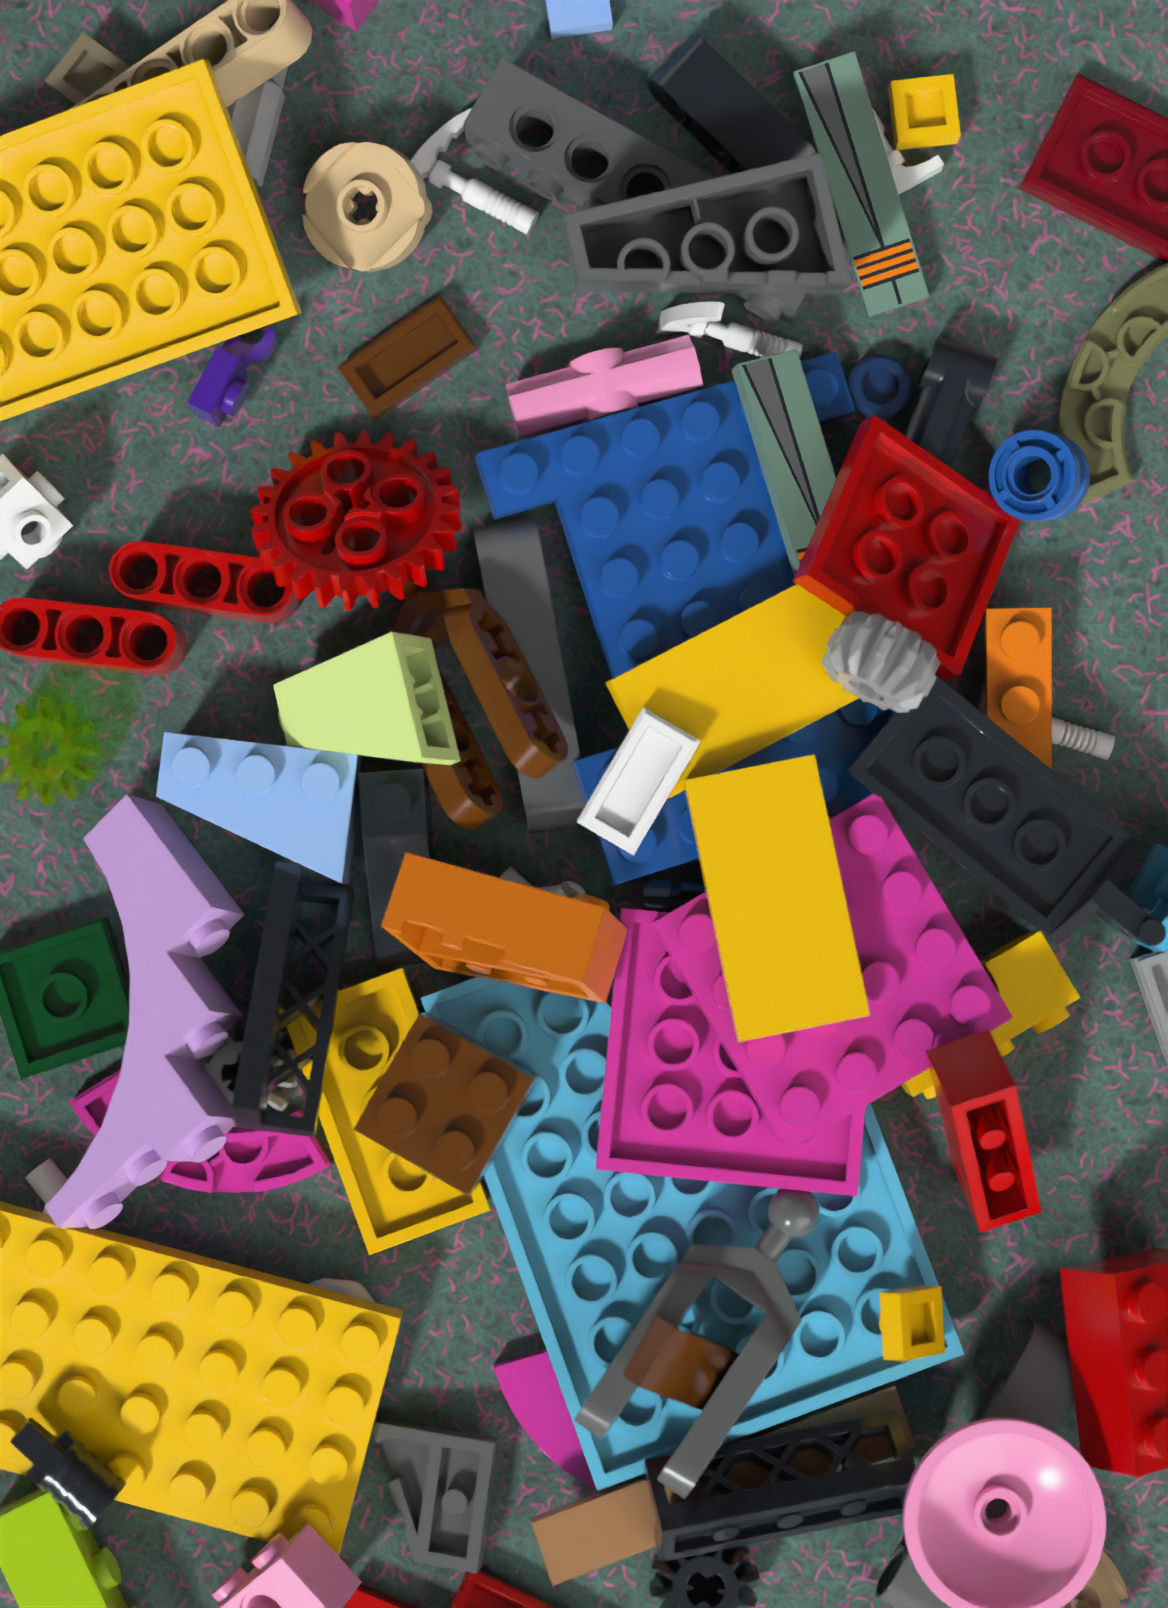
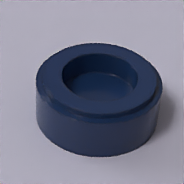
(879, 387)

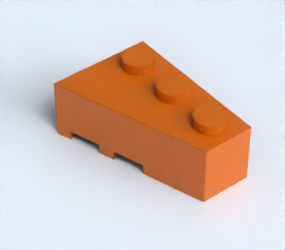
(504, 929)

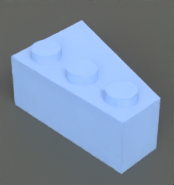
(271, 794)

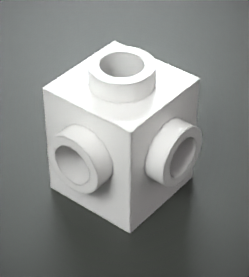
(28, 515)

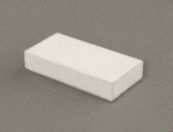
(638, 780)

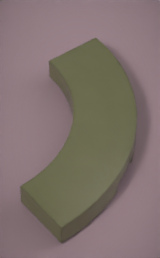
(1102, 374)

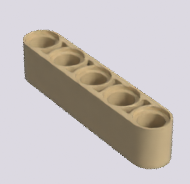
(231, 29)

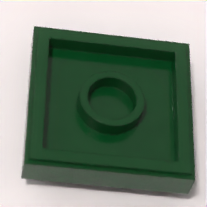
(64, 997)

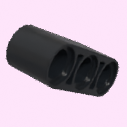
(724, 110)

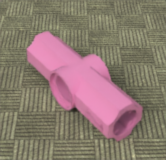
(604, 385)

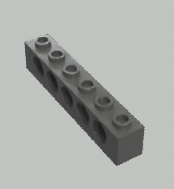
(520, 100)

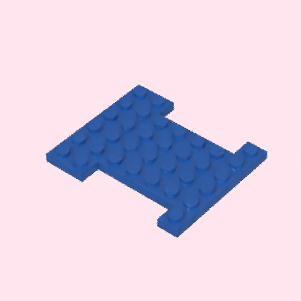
(666, 544)

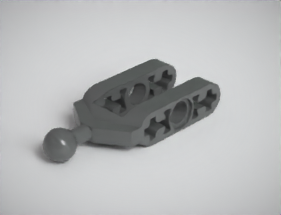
(754, 1277)

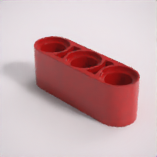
(176, 573)
(60, 627)

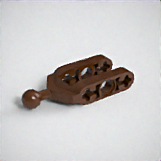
(504, 690)

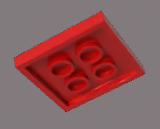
(908, 543)

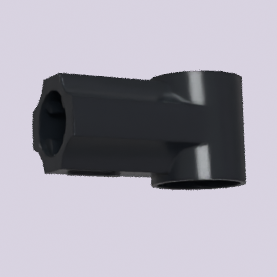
(950, 389)

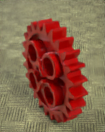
(356, 520)

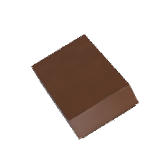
(407, 358)
(679, 1363)

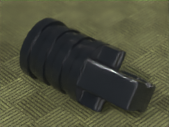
(67, 1471)

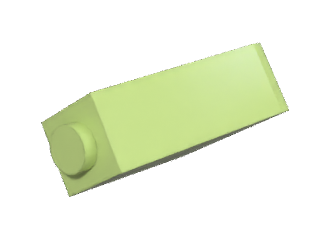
(372, 703)

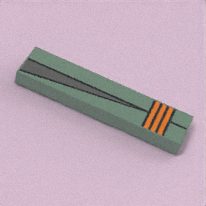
(861, 185)
(787, 445)

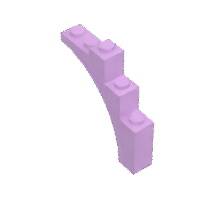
(177, 1013)

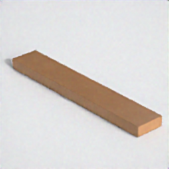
(622, 1518)

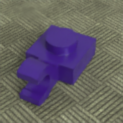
(222, 381)

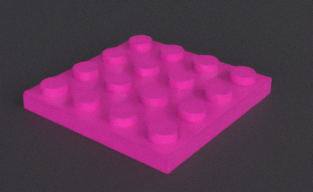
(915, 972)
(678, 1099)

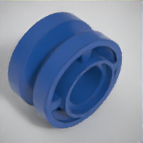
(1010, 475)

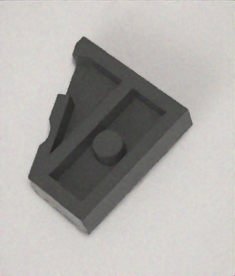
(441, 1488)

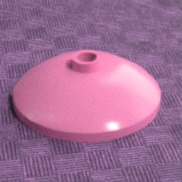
(1032, 1553)

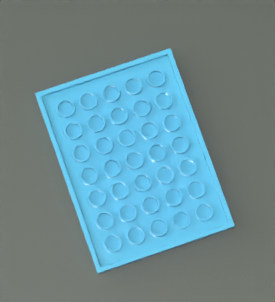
(606, 1241)

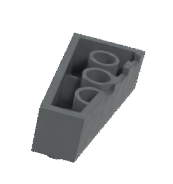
(720, 235)

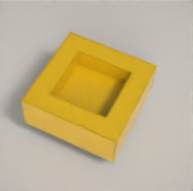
(924, 112)
(912, 1322)

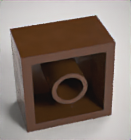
(446, 1103)

